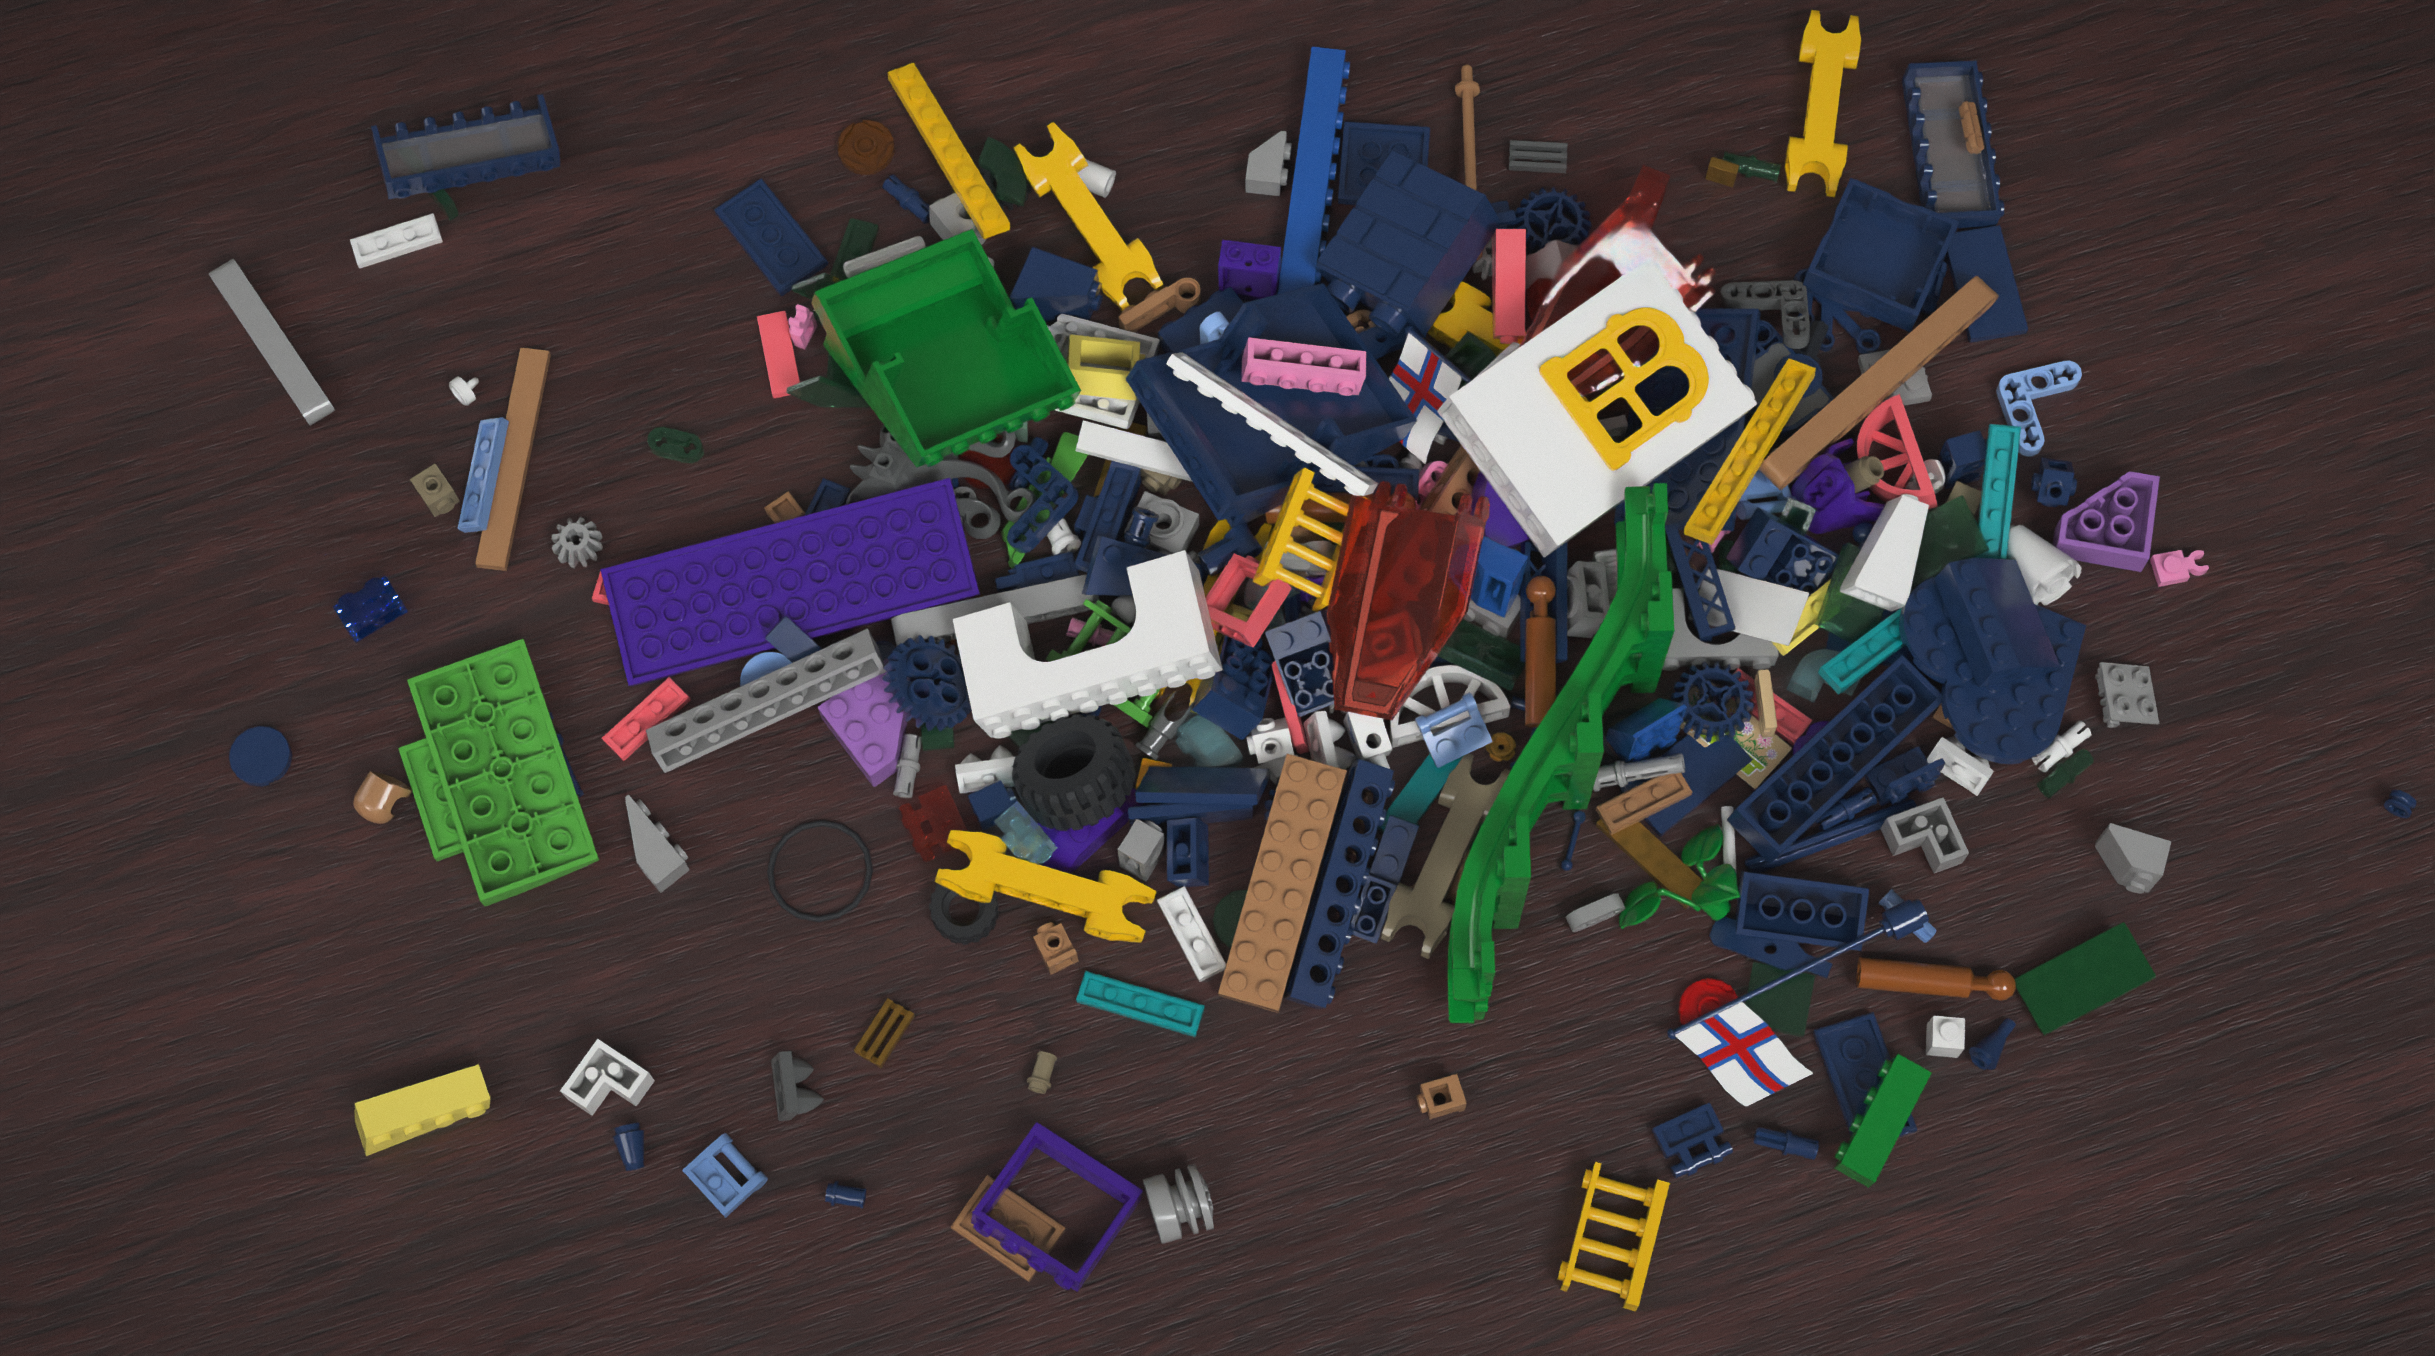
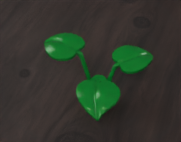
(1711, 894)

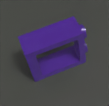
(1261, 276)

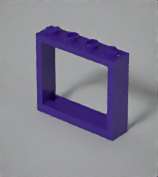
(1079, 1163)

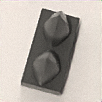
(789, 1098)

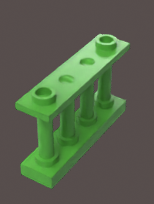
(1139, 708)

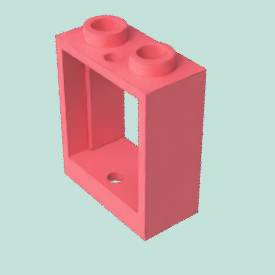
(1224, 590)

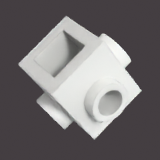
(1270, 740)

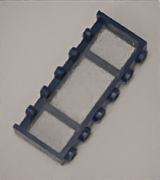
(467, 150)
(1946, 173)

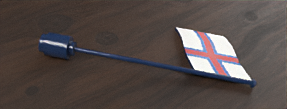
(1424, 383)
(1745, 1050)

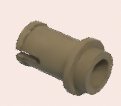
(1042, 1072)

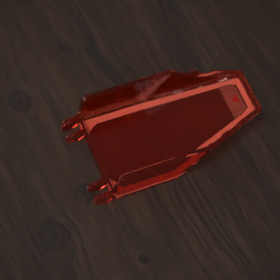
(1599, 261)
(1398, 595)

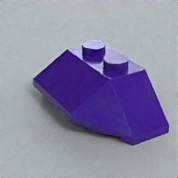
(1079, 845)

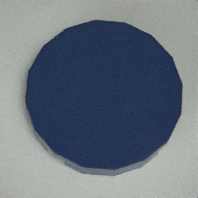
(260, 756)

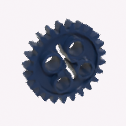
(928, 682)

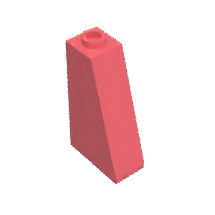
(1508, 284)

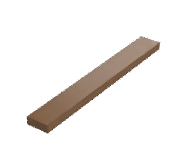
(522, 417)

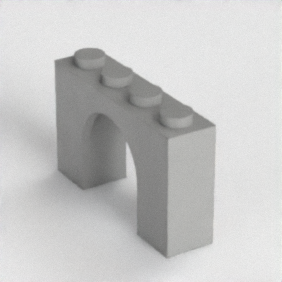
(1687, 650)

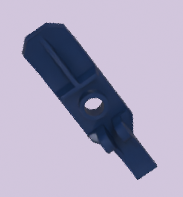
(1787, 956)

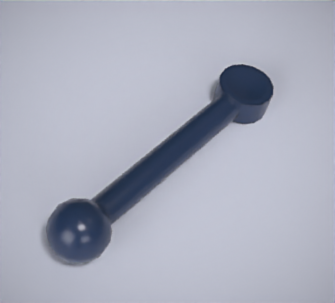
(1579, 818)

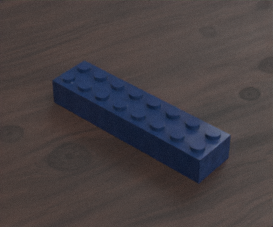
(1835, 759)

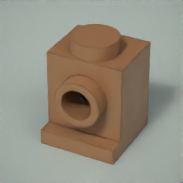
(1057, 957)
(1449, 1088)

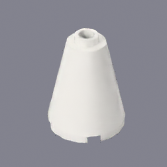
(2041, 564)

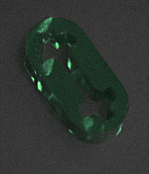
(675, 439)

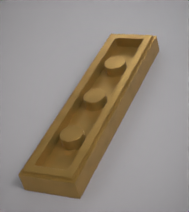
(1655, 859)

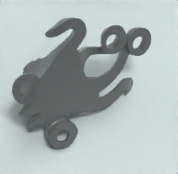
(894, 472)

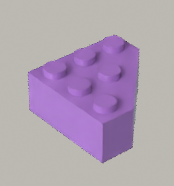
(2112, 524)
(867, 727)

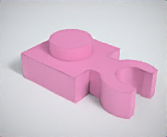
(802, 326)
(2174, 568)

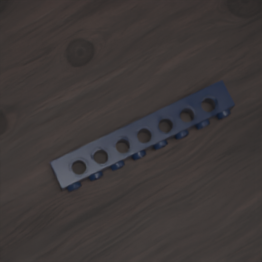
(1381, 785)

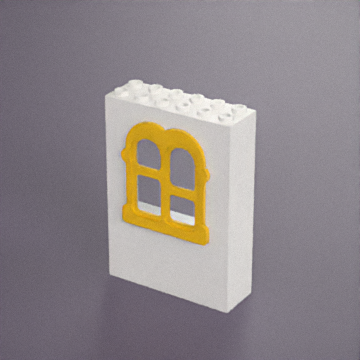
(1545, 442)

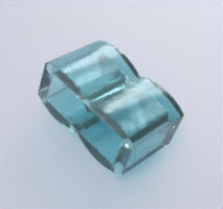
(1208, 744)

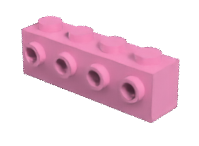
(1303, 366)

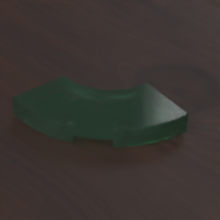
(1006, 170)

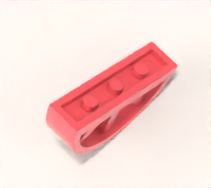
(1883, 414)

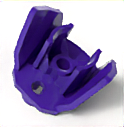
(1832, 492)

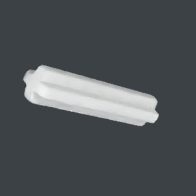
(882, 256)

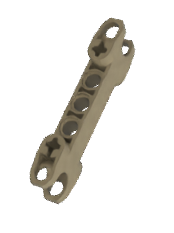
(1425, 903)

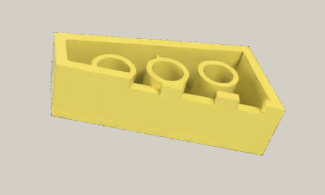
(420, 1108)

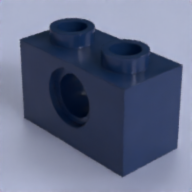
(1187, 852)

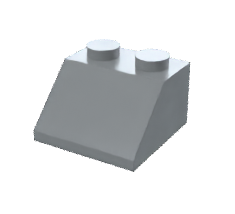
(2133, 857)

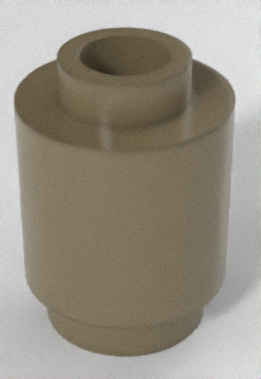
(1865, 472)

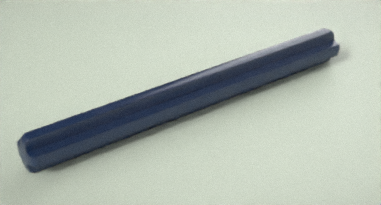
(1829, 837)

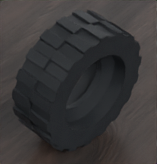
(961, 932)

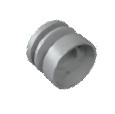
(1179, 1203)

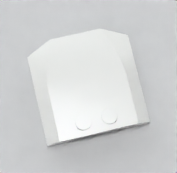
(1101, 409)

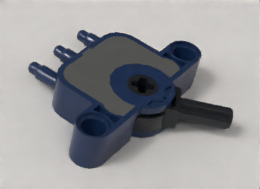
(1769, 361)

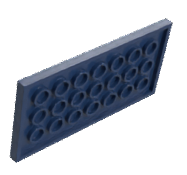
(1690, 478)

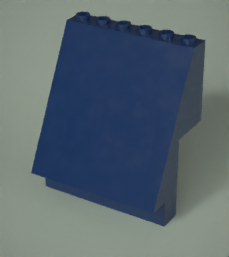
(1239, 466)

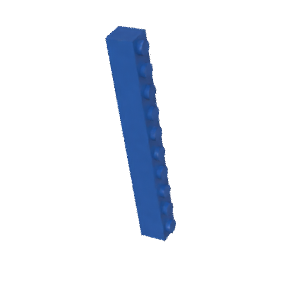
(1314, 169)

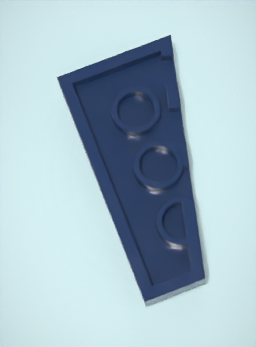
(1109, 566)

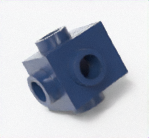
(2054, 482)

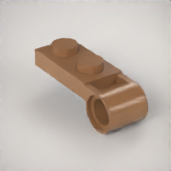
(1159, 303)

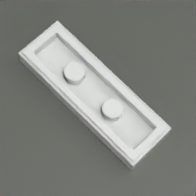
(396, 240)
(1192, 933)

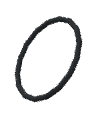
(781, 843)

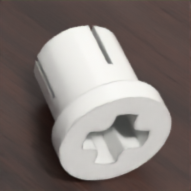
(1063, 539)

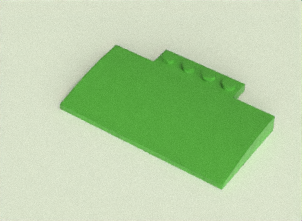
(495, 775)

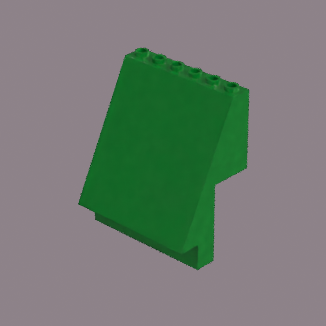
(944, 349)

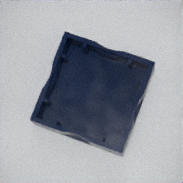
(1880, 255)

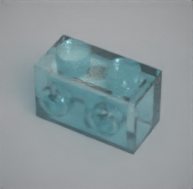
(1024, 835)

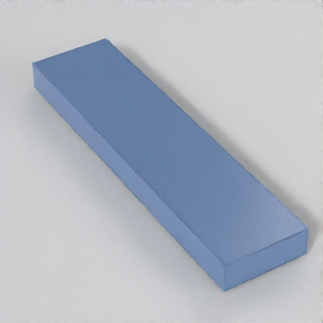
(483, 475)

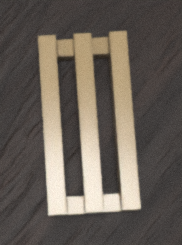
(1765, 703)

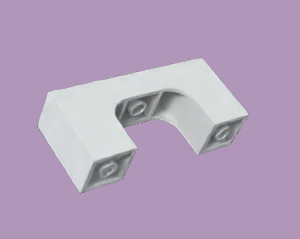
(1163, 649)

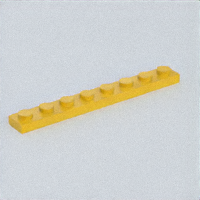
(949, 151)
(1749, 451)

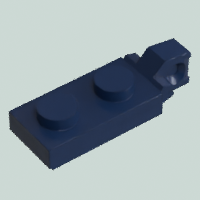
(1038, 572)

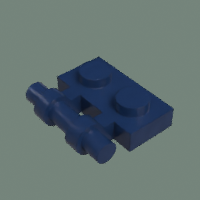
(1688, 1131)

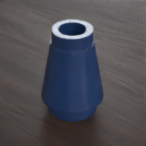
(630, 1145)

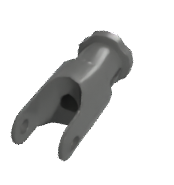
(1160, 730)

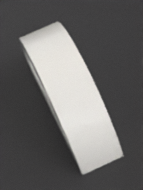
(1492, 710)

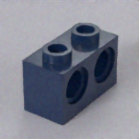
(1963, 458)

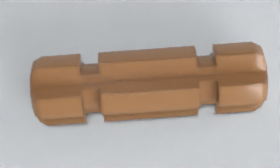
(1971, 127)

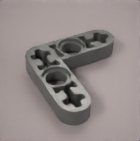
(1785, 303)

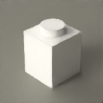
(1945, 1036)

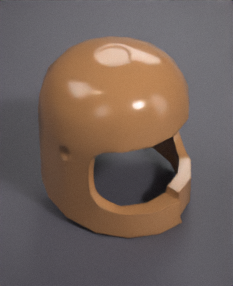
(378, 795)

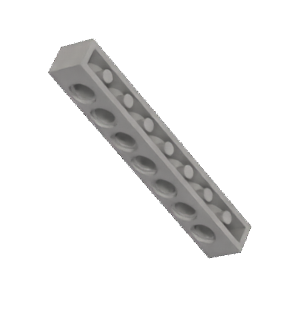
(765, 700)

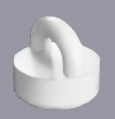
(463, 390)

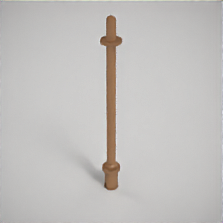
(1467, 90)

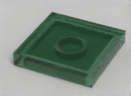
(1785, 1005)

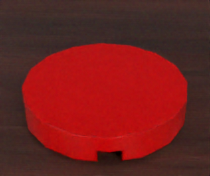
(1704, 997)

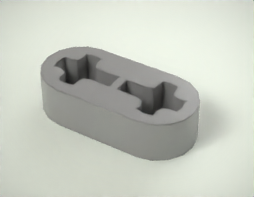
(1595, 912)

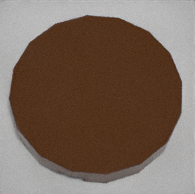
(866, 147)

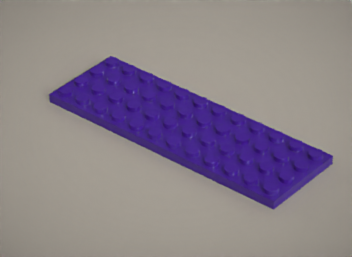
(817, 569)

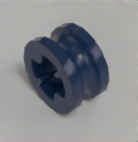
(2400, 804)

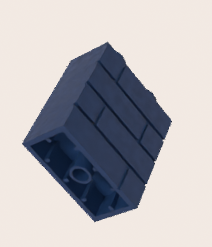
(1407, 245)

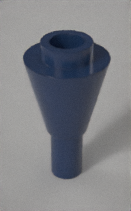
(1988, 1051)

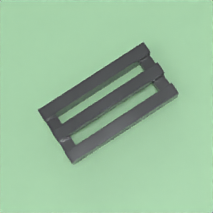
(1538, 152)

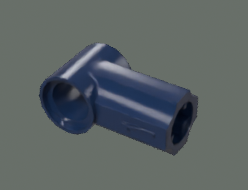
(1238, 541)

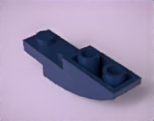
(1384, 878)

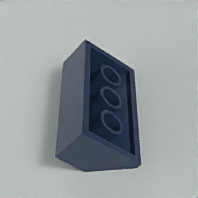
(1800, 910)

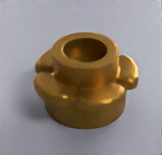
(1508, 744)

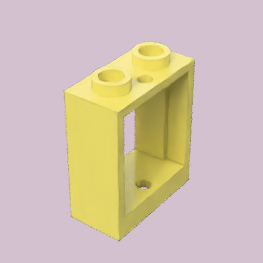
(1103, 351)

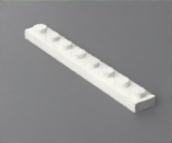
(1281, 431)

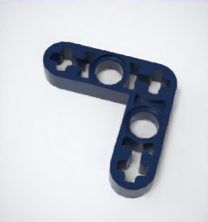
(1050, 492)

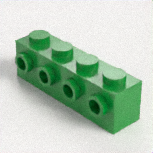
(1882, 1120)

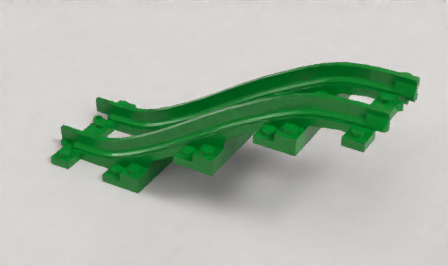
(1563, 751)

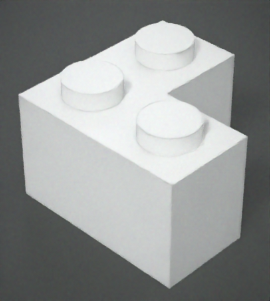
(605, 1071)

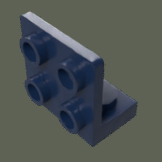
(1903, 775)

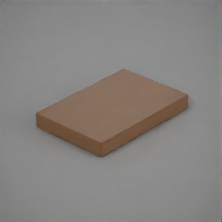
(1016, 1216)

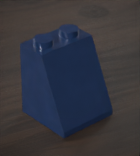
(1057, 286)

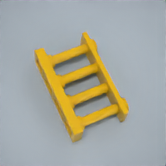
(1282, 542)
(1636, 1258)

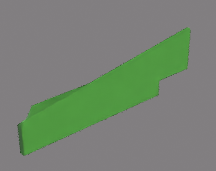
(1065, 461)

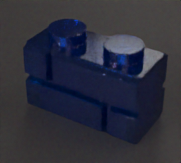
(369, 608)

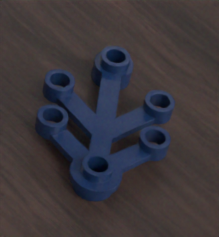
(1832, 309)

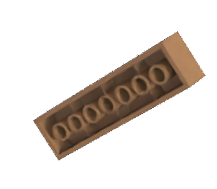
(1282, 883)

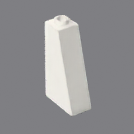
(1889, 555)

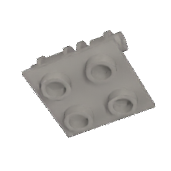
(2127, 694)

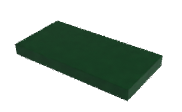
(2084, 979)

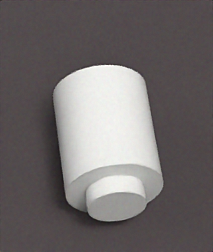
(1097, 178)

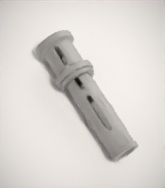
(1622, 772)

